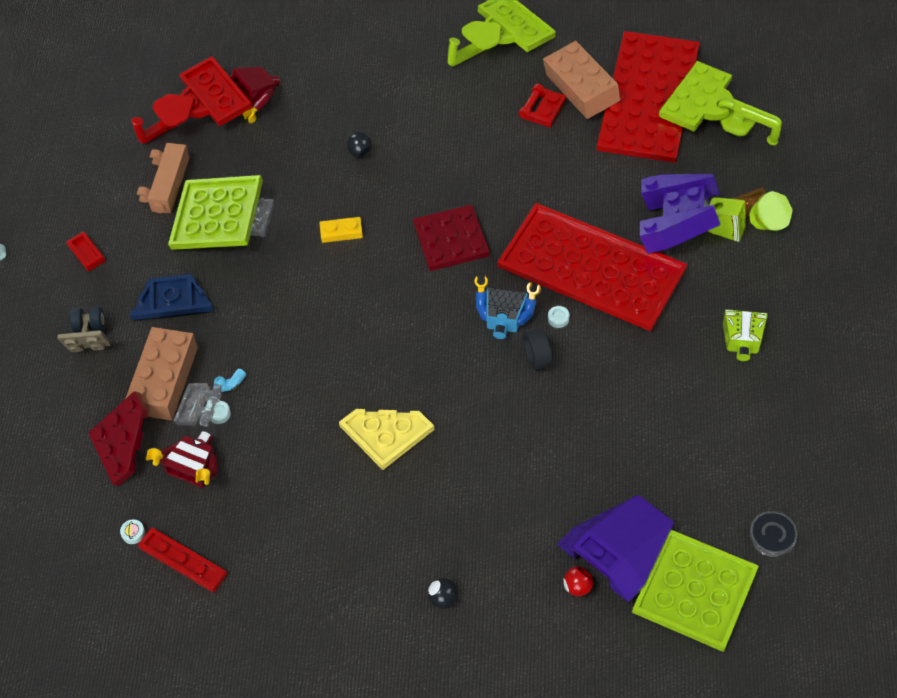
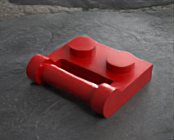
(548, 108)

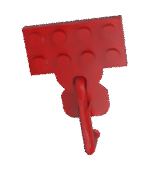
(207, 93)

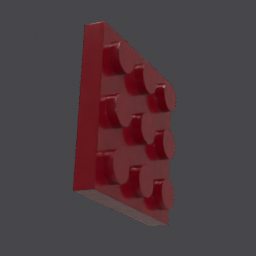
(450, 237)

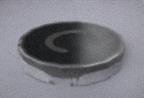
(773, 533)

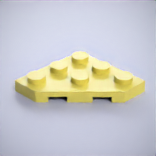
(386, 433)

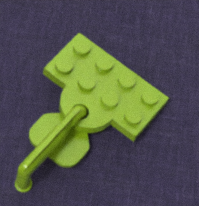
(505, 23)
(705, 97)

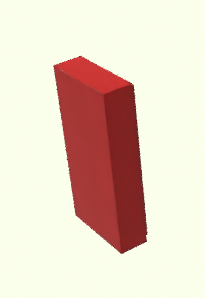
(86, 251)

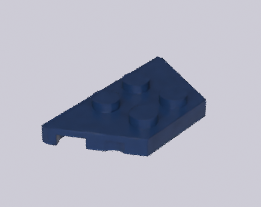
(171, 297)

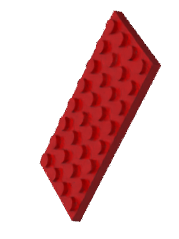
(646, 76)
(592, 266)

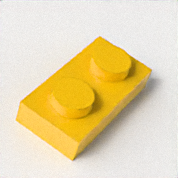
(341, 229)

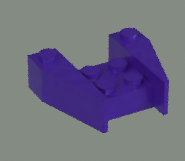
(684, 209)

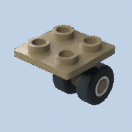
(81, 327)

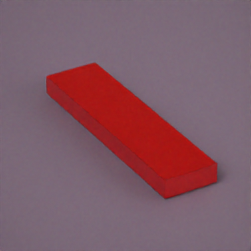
(182, 560)

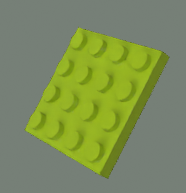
(216, 212)
(696, 590)

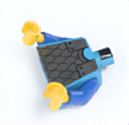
(504, 308)

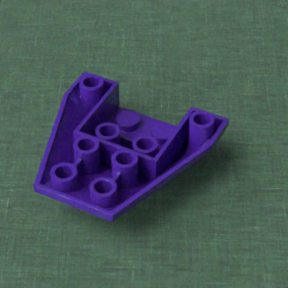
(621, 543)

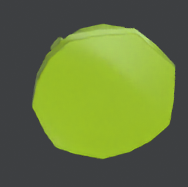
(771, 212)

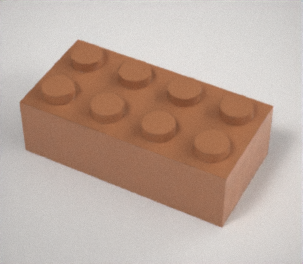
(581, 79)
(164, 370)

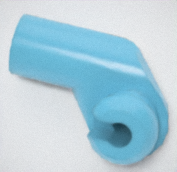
(233, 382)

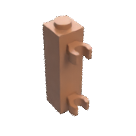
(168, 178)

